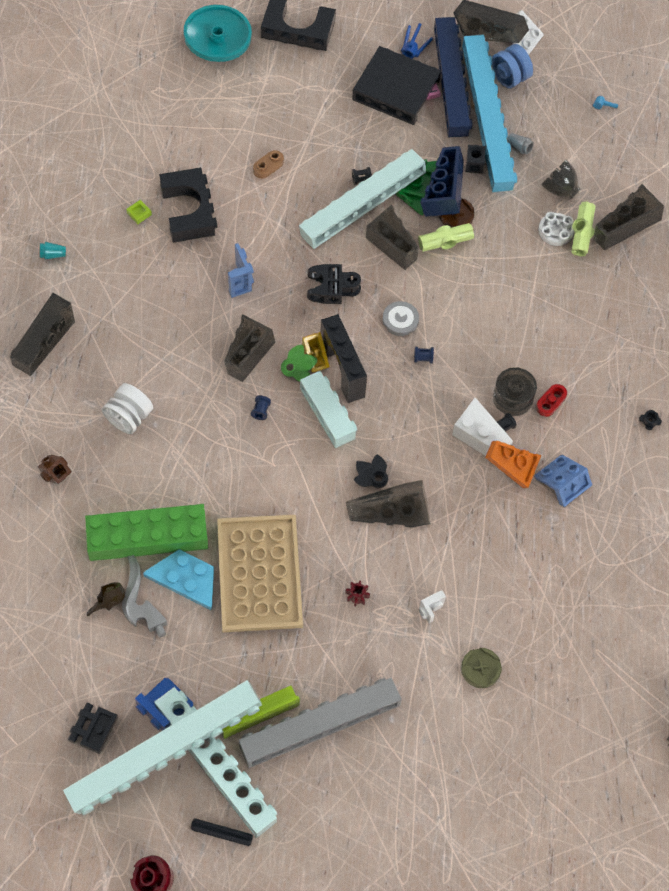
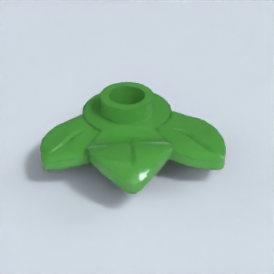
(301, 362)

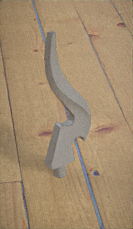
(147, 611)

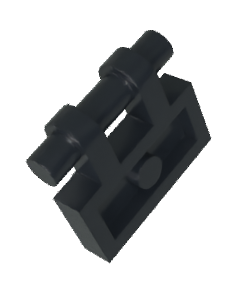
(98, 730)

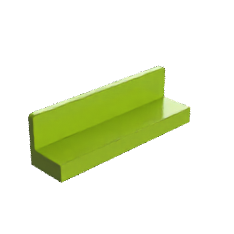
(271, 706)

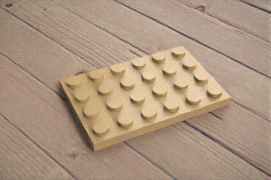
(259, 573)

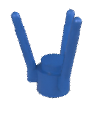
(410, 48)

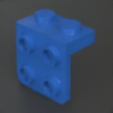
(147, 707)

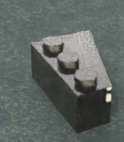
(248, 348)

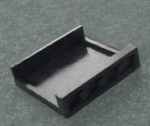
(395, 85)

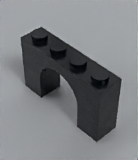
(315, 36)
(192, 184)
(339, 344)

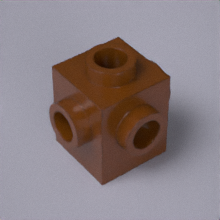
(54, 469)

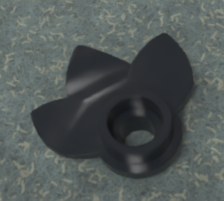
(370, 471)

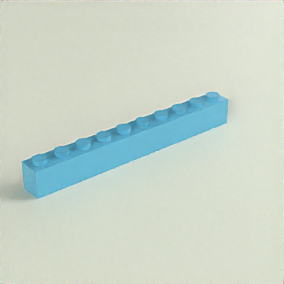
(488, 113)

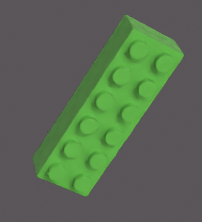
(146, 532)

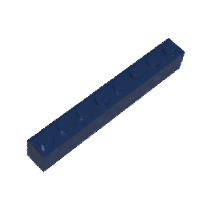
(451, 78)

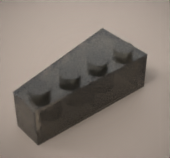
(491, 22)

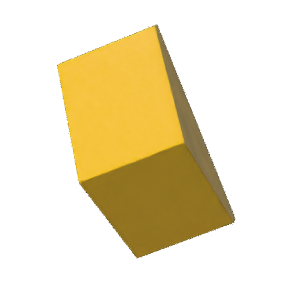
(314, 346)

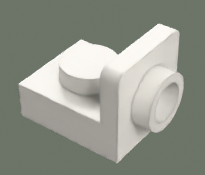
(431, 603)

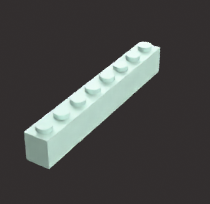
(362, 198)

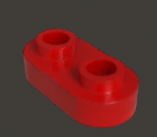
(550, 401)

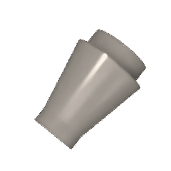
(521, 143)

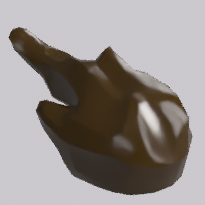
(109, 596)

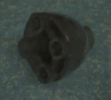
(563, 181)

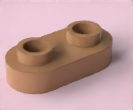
(269, 163)

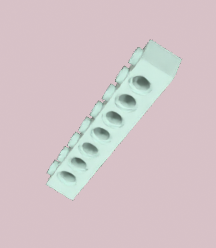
(256, 823)

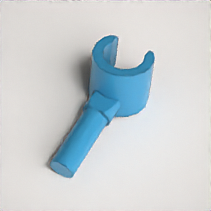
(600, 101)

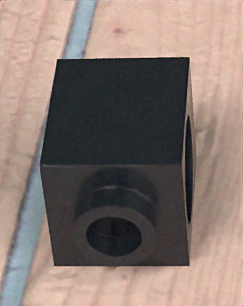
(475, 159)

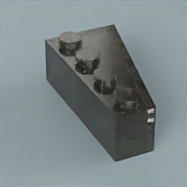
(629, 218)
(43, 334)

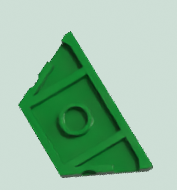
(415, 190)

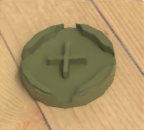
(481, 668)

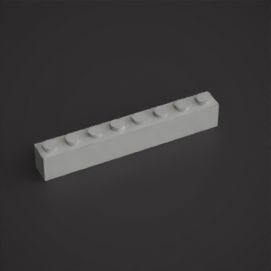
(319, 722)

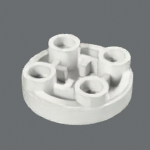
(556, 229)

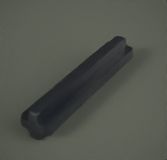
(221, 832)

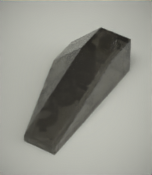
(397, 505)

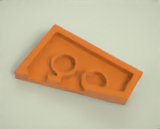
(515, 463)

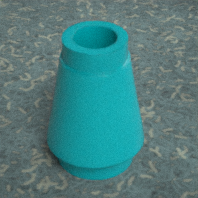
(51, 250)

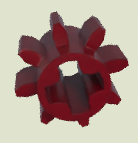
(358, 588)

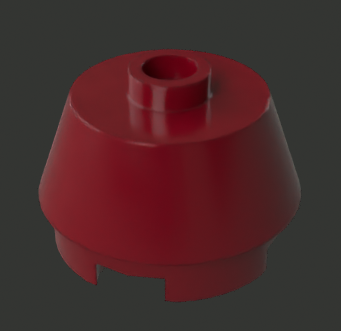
(152, 874)

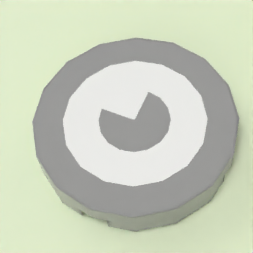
(400, 318)

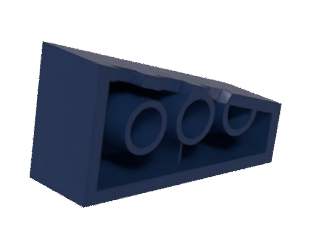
(445, 188)

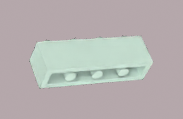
(328, 409)

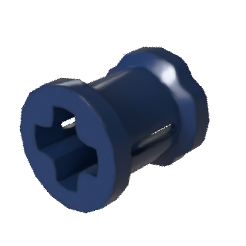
(423, 354)
(261, 406)

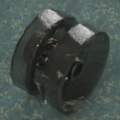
(514, 391)

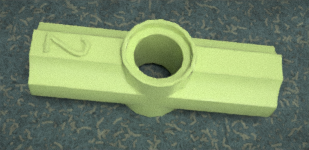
(583, 229)
(446, 237)

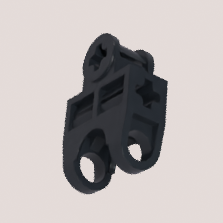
(342, 286)

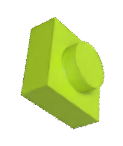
(139, 211)

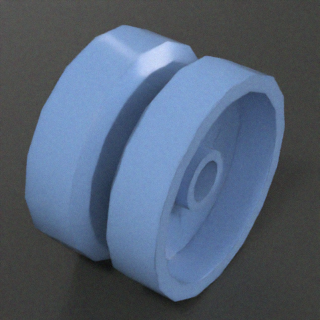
(512, 66)

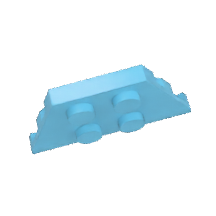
(185, 576)

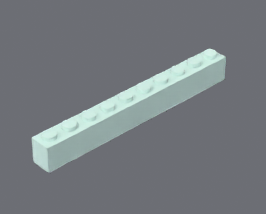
(163, 747)

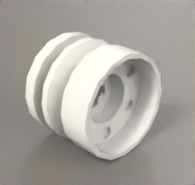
(127, 408)

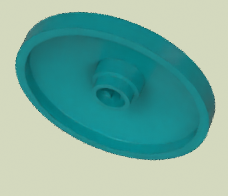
(217, 33)

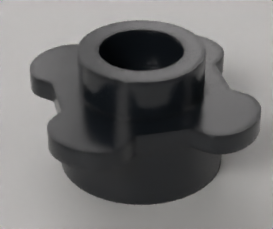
(651, 414)

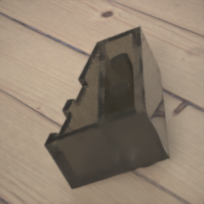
(392, 238)

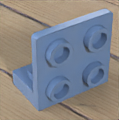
(240, 278)
(566, 478)

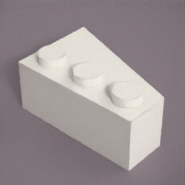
(479, 428)

